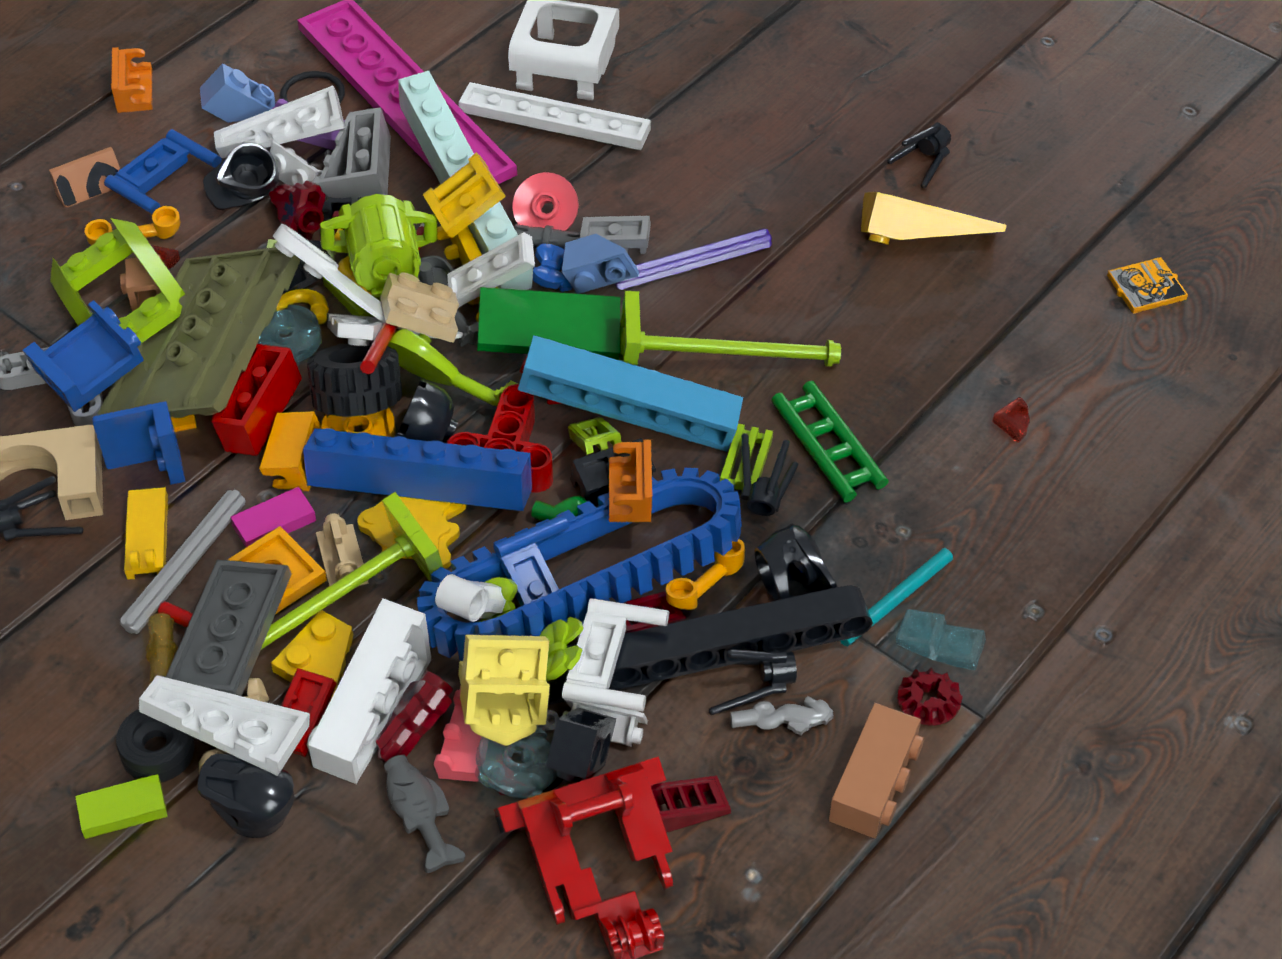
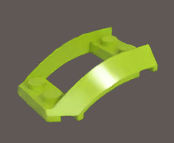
(104, 254)

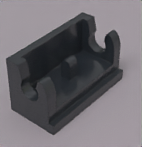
(592, 471)

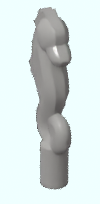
(796, 716)

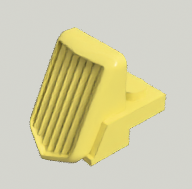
(504, 685)

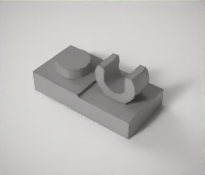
(621, 230)

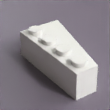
(385, 663)

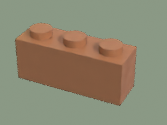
(876, 771)

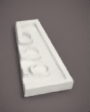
(289, 122)
(236, 724)

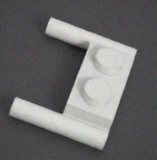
(601, 646)

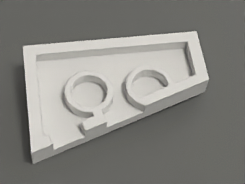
(358, 329)

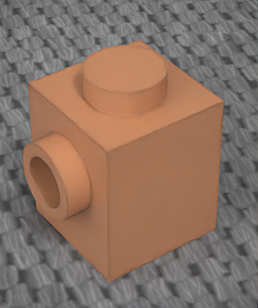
(137, 283)

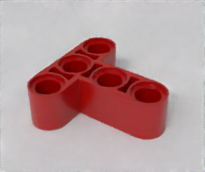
(512, 430)

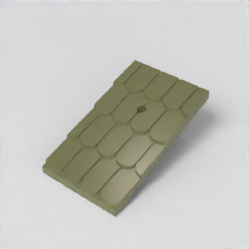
(207, 347)

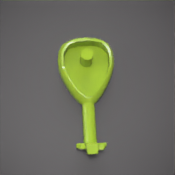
(426, 362)

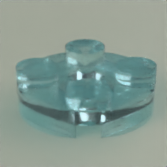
(305, 331)
(512, 778)

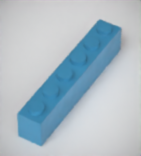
(630, 393)

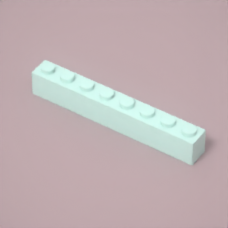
(449, 152)

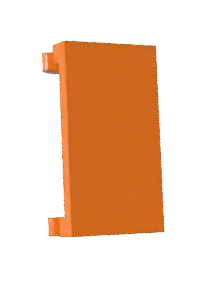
(131, 81)
(631, 483)

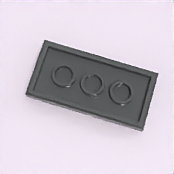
(230, 625)

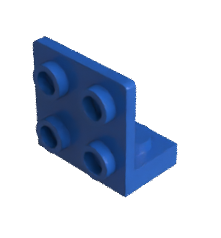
(140, 437)

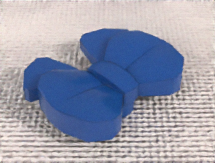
(548, 272)

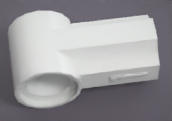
(469, 598)

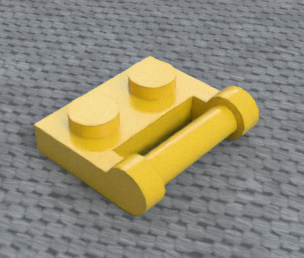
(464, 196)

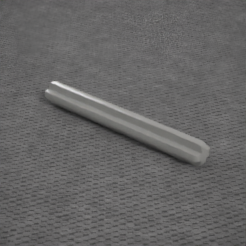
(182, 562)

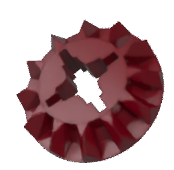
(935, 710)

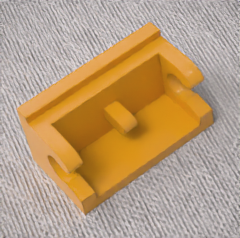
(285, 449)

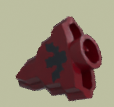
(299, 206)
(414, 715)

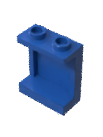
(87, 357)

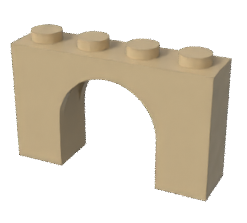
(70, 455)

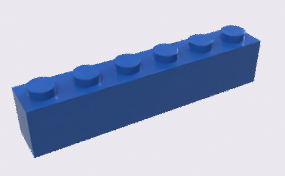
(418, 469)

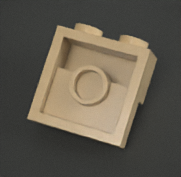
(420, 306)

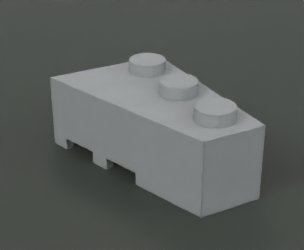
(360, 158)

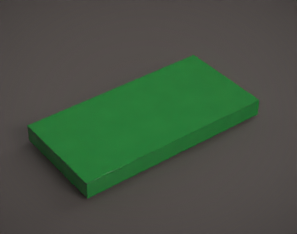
(578, 320)

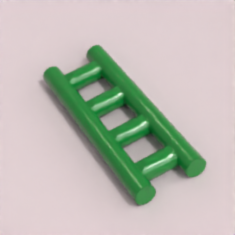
(826, 458)

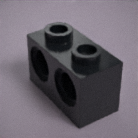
(580, 744)

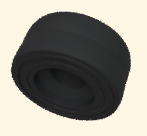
(140, 762)

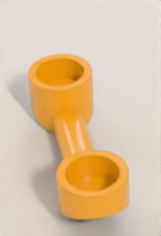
(165, 224)
(684, 592)

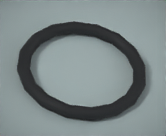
(312, 74)

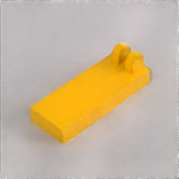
(146, 531)

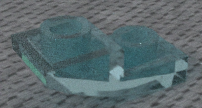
(932, 638)

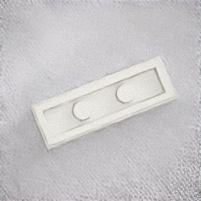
(492, 268)

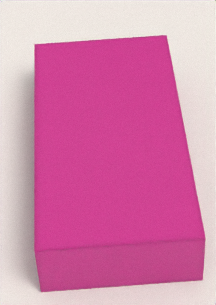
(286, 510)

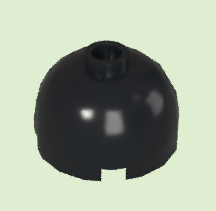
(429, 414)

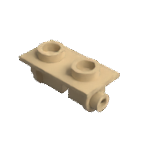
(339, 548)

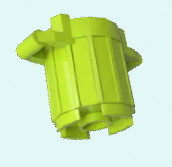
(379, 238)

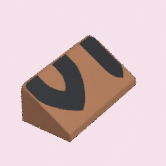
(84, 177)

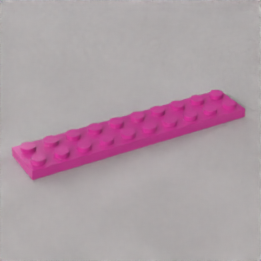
(373, 67)

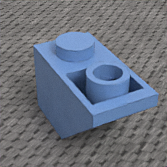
(234, 95)
(596, 263)

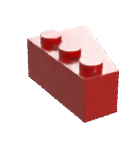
(257, 399)

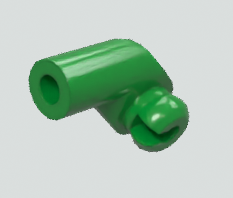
(543, 511)

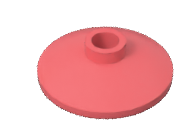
(544, 189)

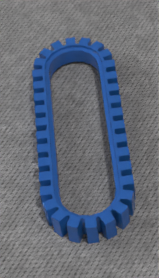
(611, 582)

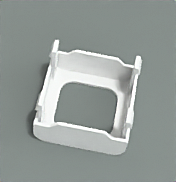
(557, 60)

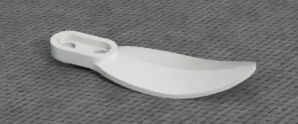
(321, 265)

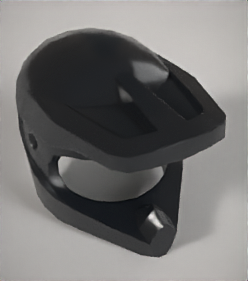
(241, 177)
(791, 556)
(246, 792)

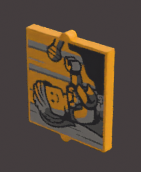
(1147, 285)

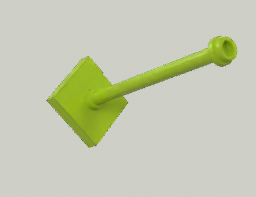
(635, 341)
(410, 542)

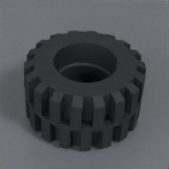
(344, 390)

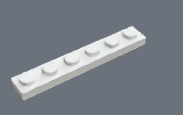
(555, 116)

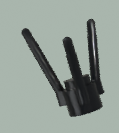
(930, 142)
(764, 494)
(11, 513)
(776, 667)

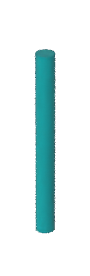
(906, 588)

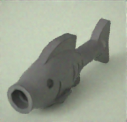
(418, 803)

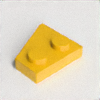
(317, 649)

